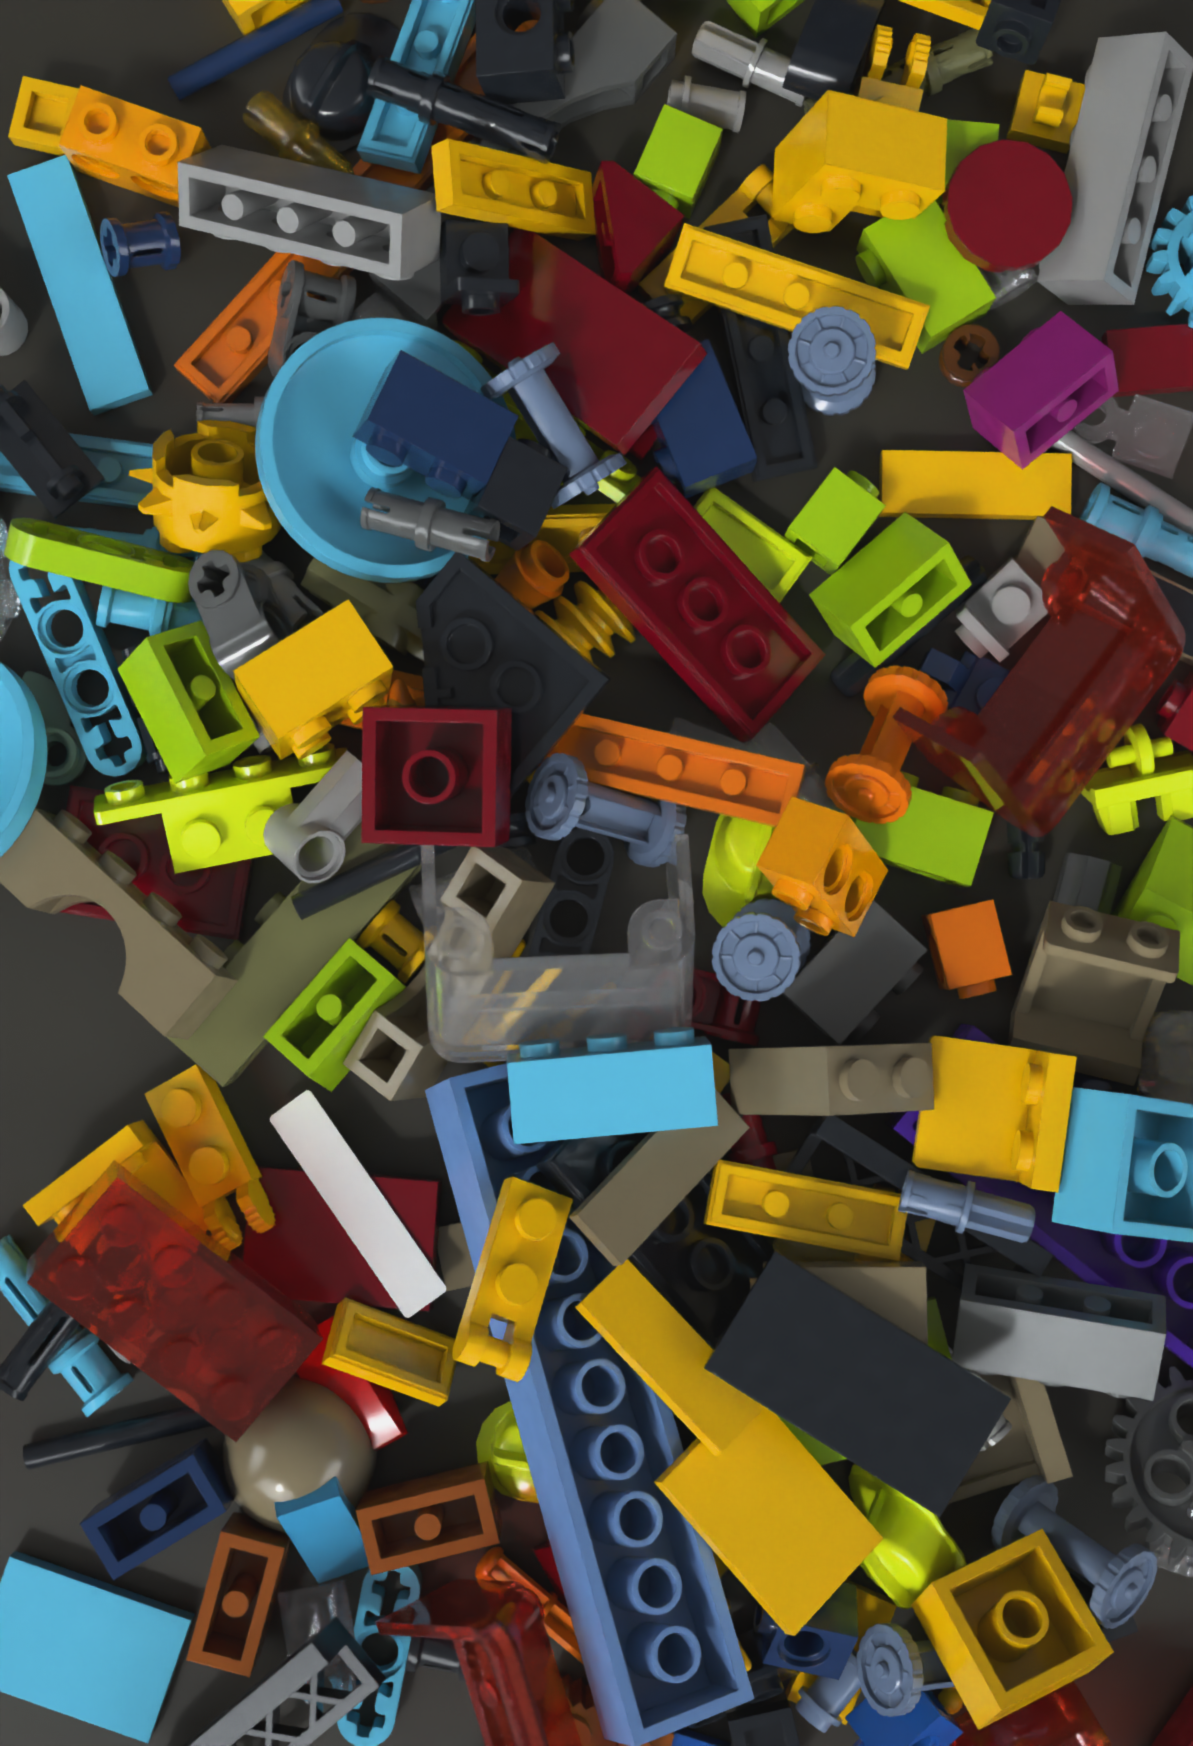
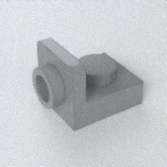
(1000, 611)

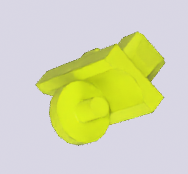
(1138, 772)

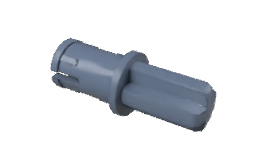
(966, 1207)

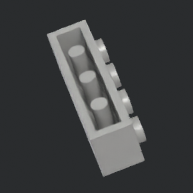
(1118, 167)
(309, 211)

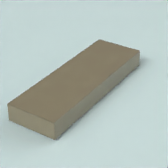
(653, 1183)

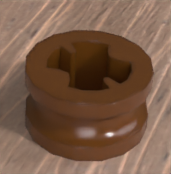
(949, 356)

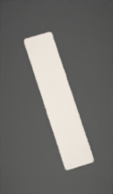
(358, 1204)

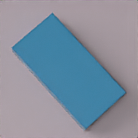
(324, 1531)

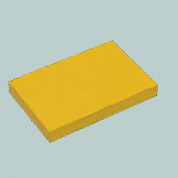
(772, 1518)

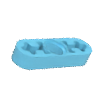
(387, 1697)

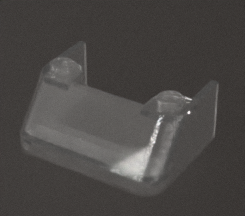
(490, 1005)

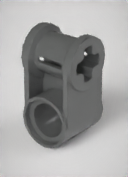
(303, 316)
(236, 608)

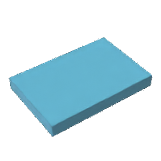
(87, 1646)

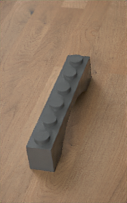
(617, 58)

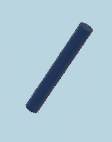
(253, 46)

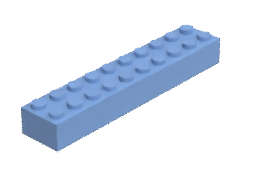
(595, 1443)

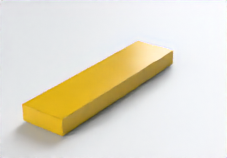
(787, 290)

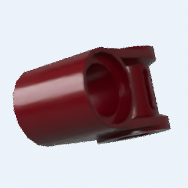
(716, 1008)

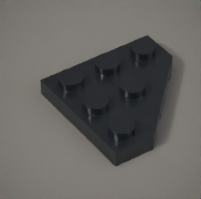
(498, 653)

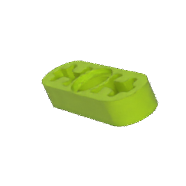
(99, 559)

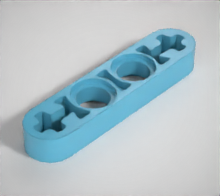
(69, 662)

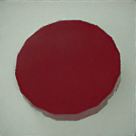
(1007, 206)

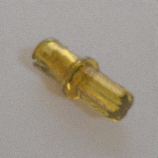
(290, 135)

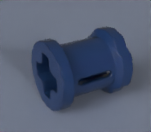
(140, 243)

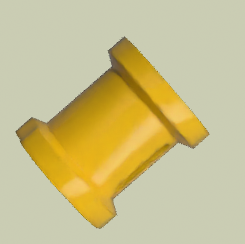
(395, 941)

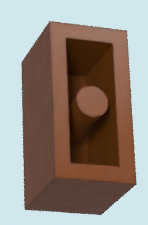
(429, 1518)
(239, 1596)

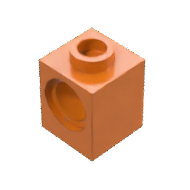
(967, 948)

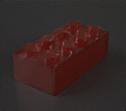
(173, 1301)

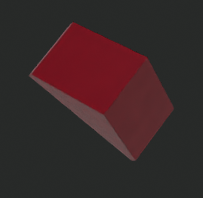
(631, 226)

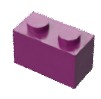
(1041, 389)

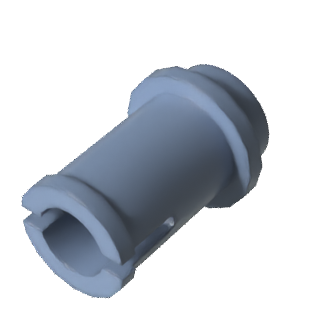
(828, 1697)

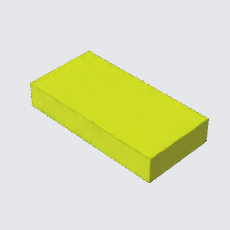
(762, 549)

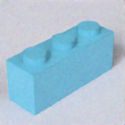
(611, 1086)

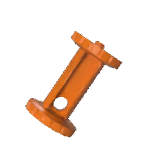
(871, 782)

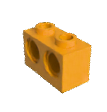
(129, 144)
(822, 868)

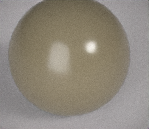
(296, 1449)

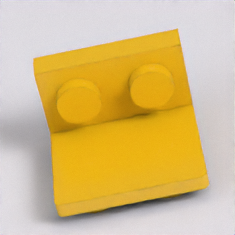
(996, 1112)
(139, 1153)

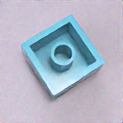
(1127, 1166)

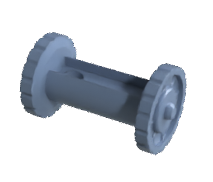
(833, 360)
(552, 422)
(564, 799)
(760, 950)
(1117, 1581)
(897, 1669)

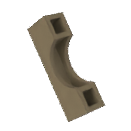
(166, 972)
(394, 1045)

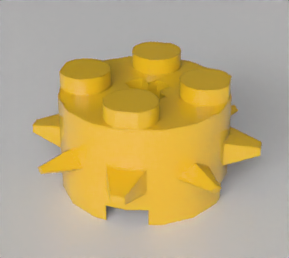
(208, 492)

